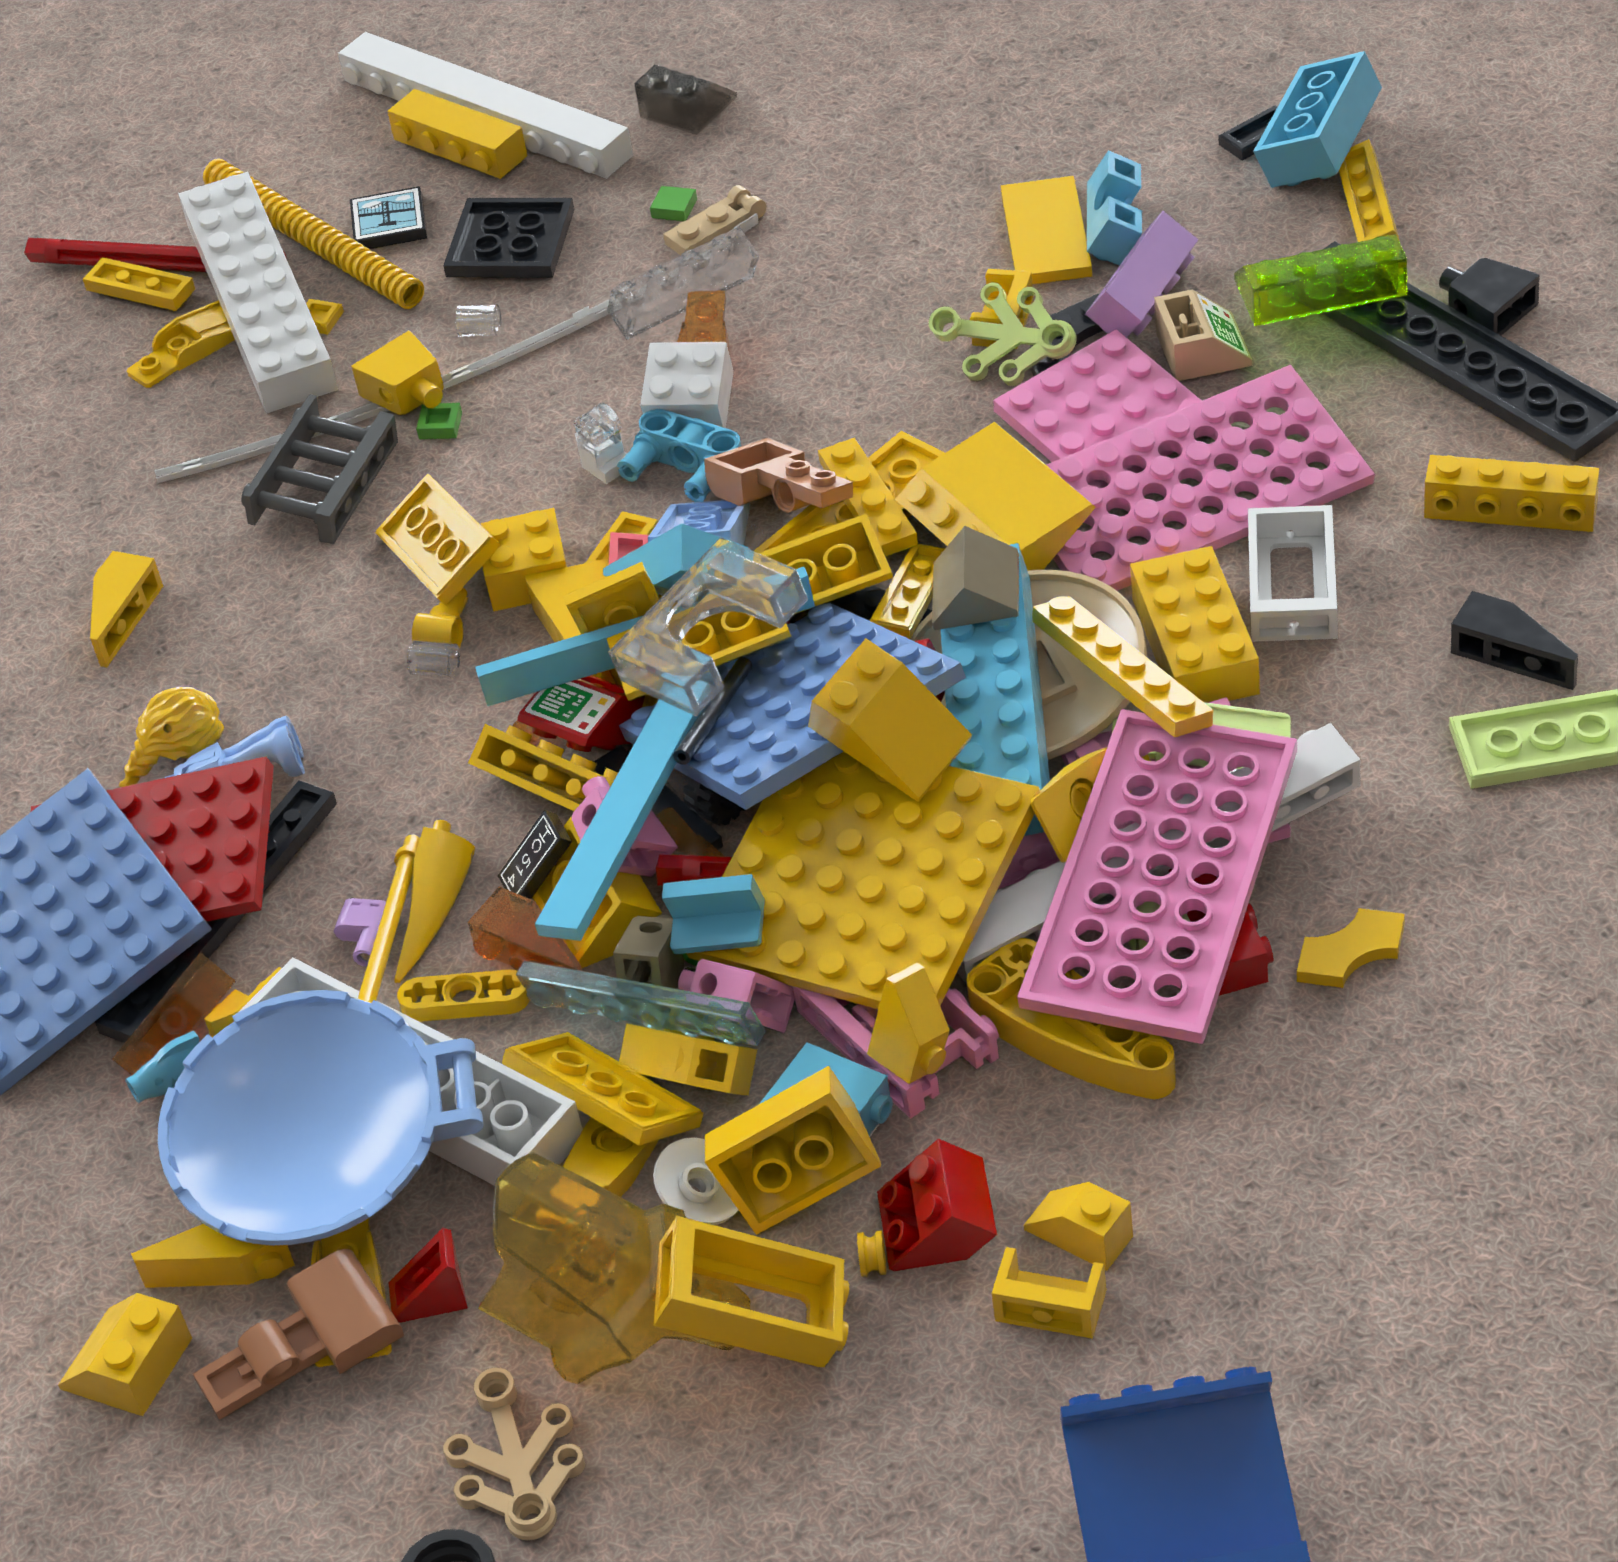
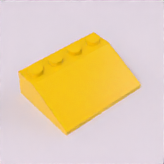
(1000, 492)

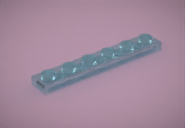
(641, 1003)

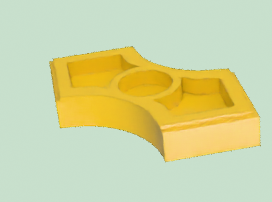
(1336, 956)

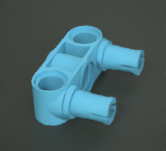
(678, 443)

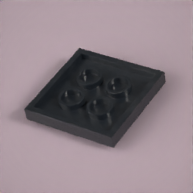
(509, 237)

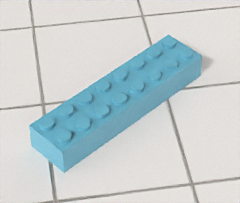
(1000, 695)

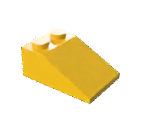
(888, 720)

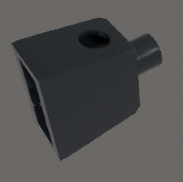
(1492, 293)

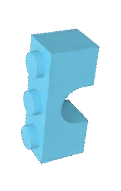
(1111, 219)

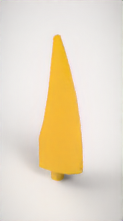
(437, 878)

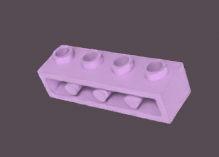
(1142, 276)

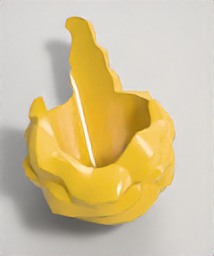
(172, 727)

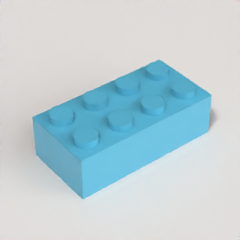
(1318, 120)

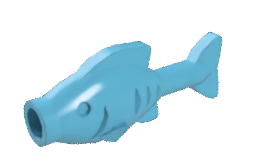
(163, 1069)

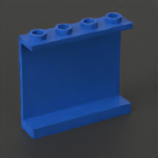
(1183, 1473)

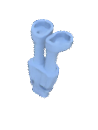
(275, 741)

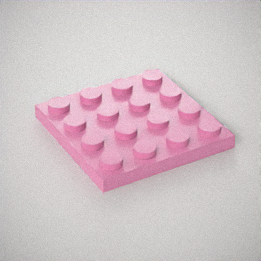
(1092, 399)

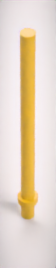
(390, 918)

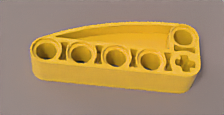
(1087, 1050)

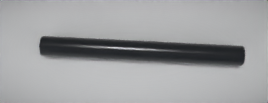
(712, 711)

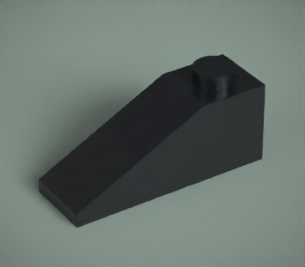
(1510, 639)

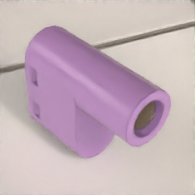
(360, 923)

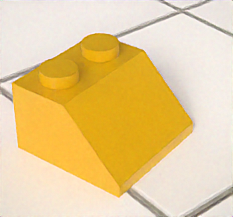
(129, 1354)

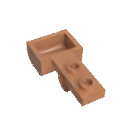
(774, 470)
(336, 1318)

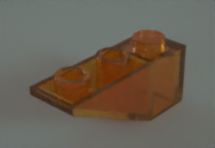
(507, 932)
(177, 1012)

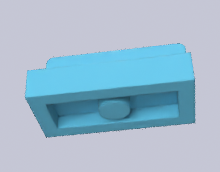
(714, 913)

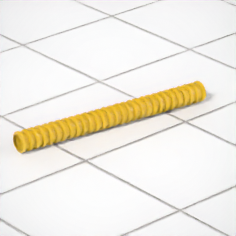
(329, 242)

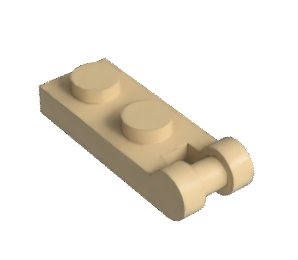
(715, 220)

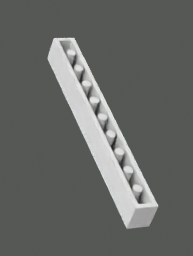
(546, 124)
(1320, 773)

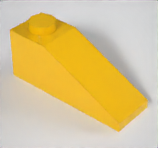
(120, 598)
(208, 1259)

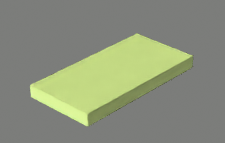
(1538, 739)

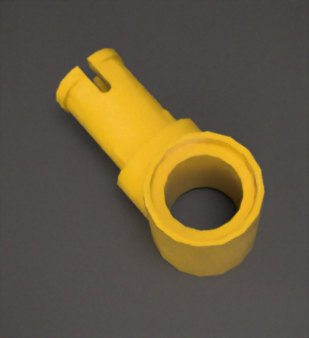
(442, 622)

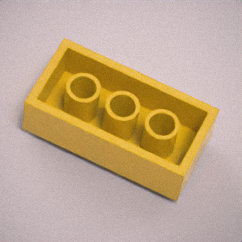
(1195, 625)

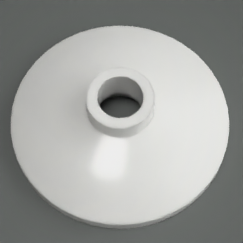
(684, 1166)

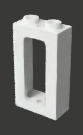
(1314, 616)

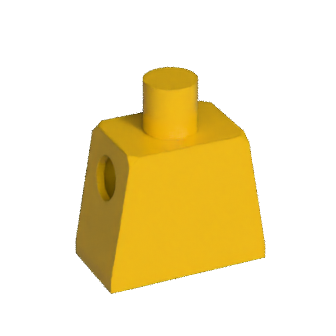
(400, 376)

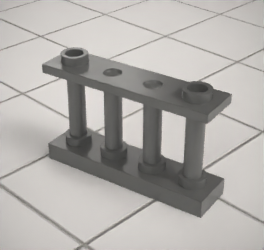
(343, 491)

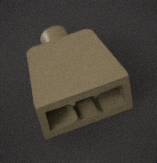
(647, 952)

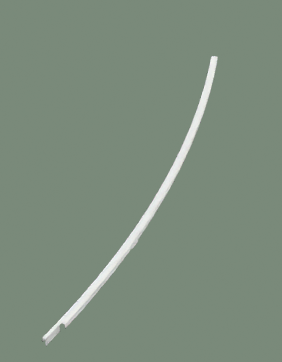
(583, 317)

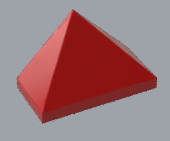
(429, 1282)

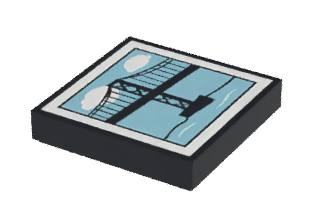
(388, 218)

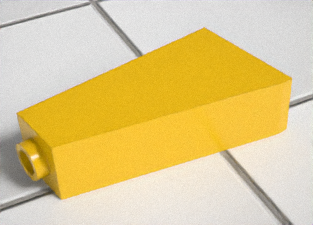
(547, 593)

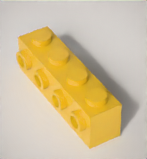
(457, 133)
(1510, 490)
(535, 767)

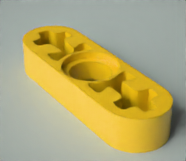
(449, 985)

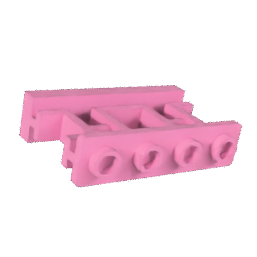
(973, 1039)

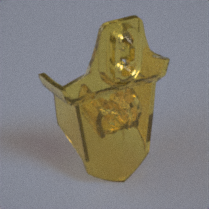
(583, 1269)

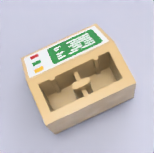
(1198, 336)

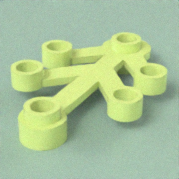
(1007, 335)

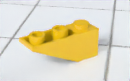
(688, 1059)

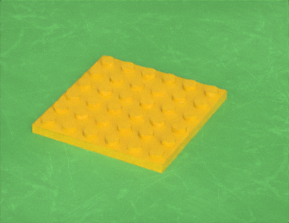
(872, 878)

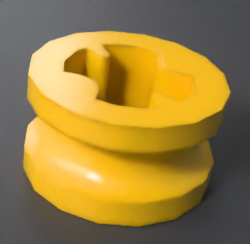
(871, 1253)

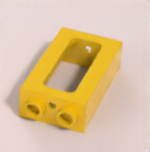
(759, 1264)

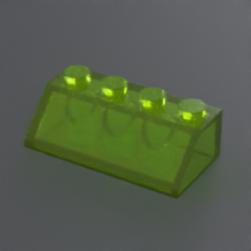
(1323, 280)

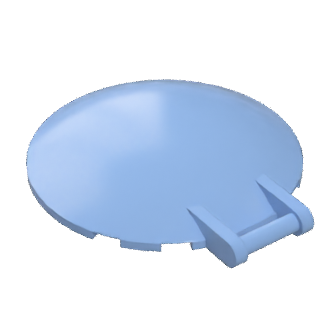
(308, 1116)

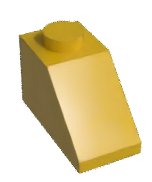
(909, 1026)
(1084, 1222)

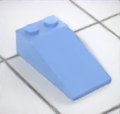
(714, 517)

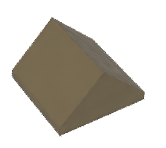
(975, 581)

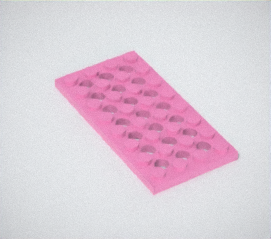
(1197, 460)
(1223, 901)

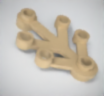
(516, 1463)

